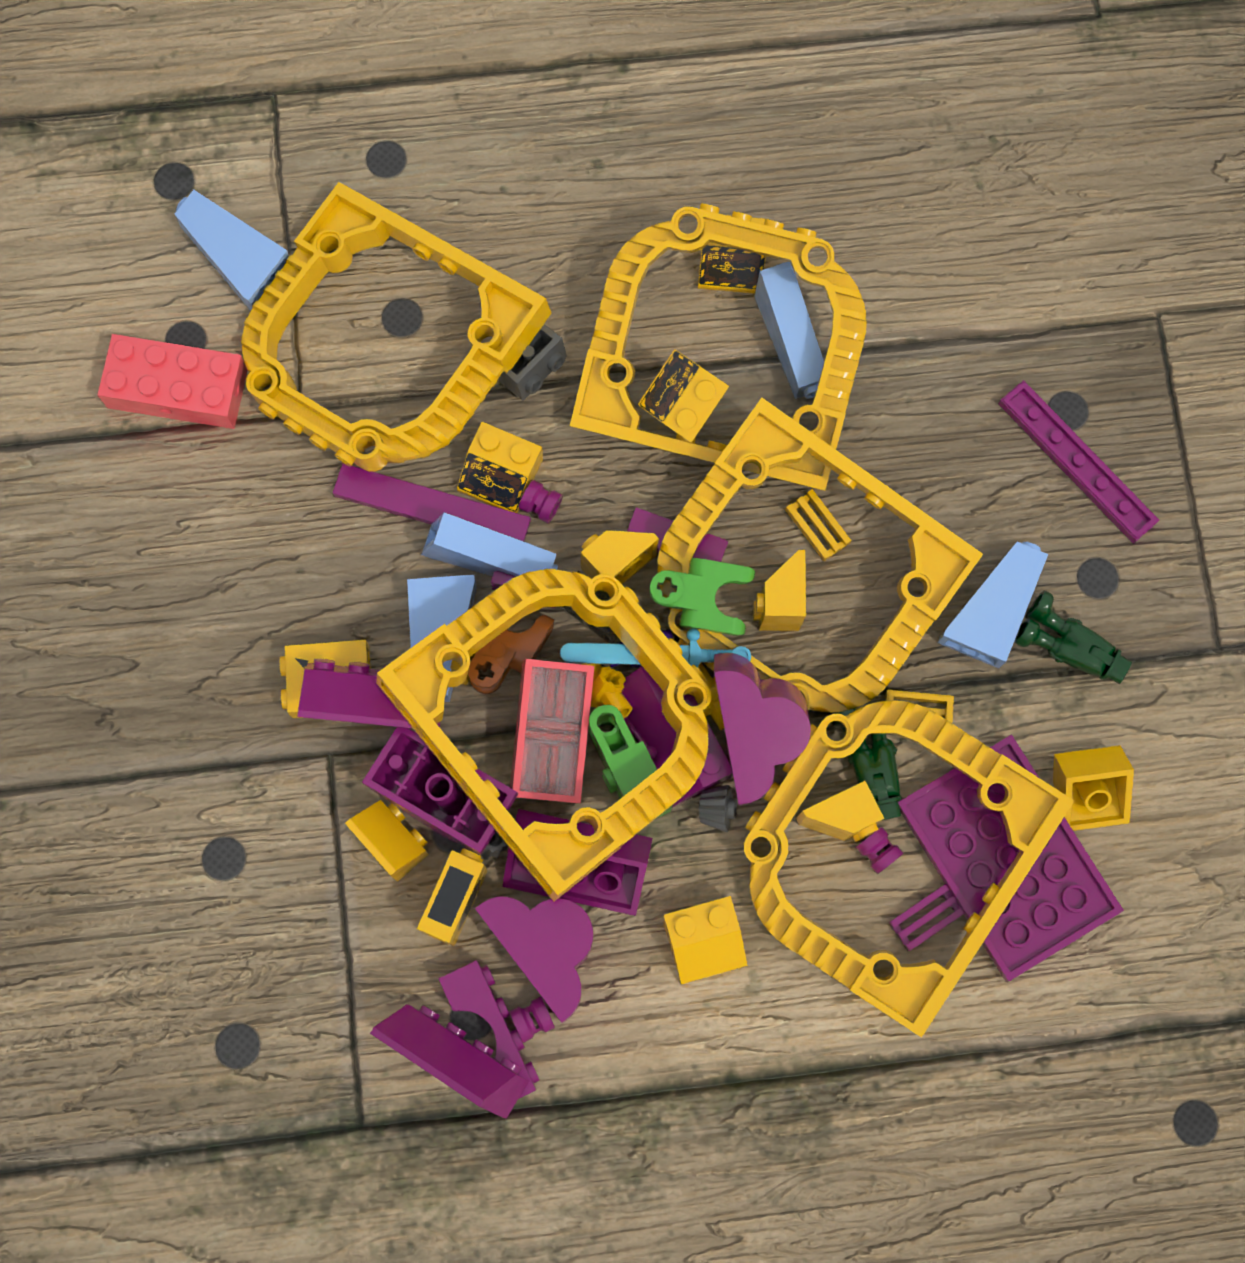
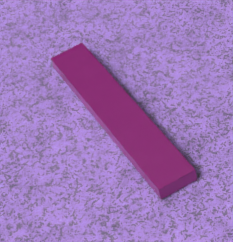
(1078, 461)
(422, 502)

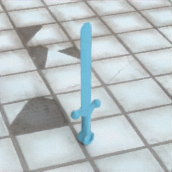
(619, 654)

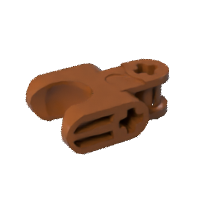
(508, 652)

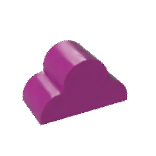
(762, 723)
(424, 789)
(545, 945)

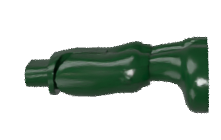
(1076, 647)
(878, 769)

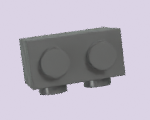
(537, 361)

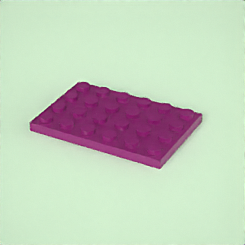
(971, 850)

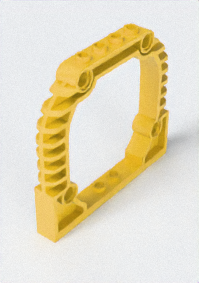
(354, 224)
(607, 406)
(937, 554)
(557, 852)
(914, 990)

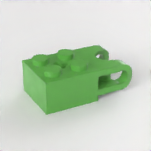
(623, 759)

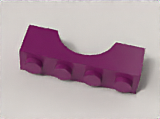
(471, 991)

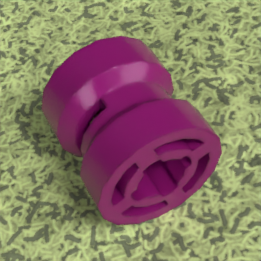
(540, 501)
(875, 843)
(524, 1022)

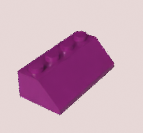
(346, 695)
(651, 723)
(611, 886)
(452, 1059)

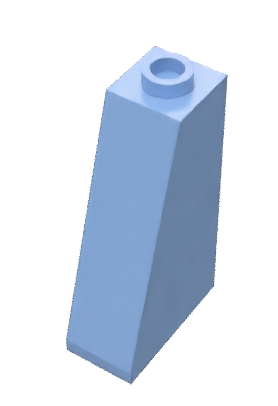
(233, 248)
(790, 328)
(483, 549)
(438, 602)
(995, 612)

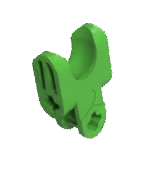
(697, 593)

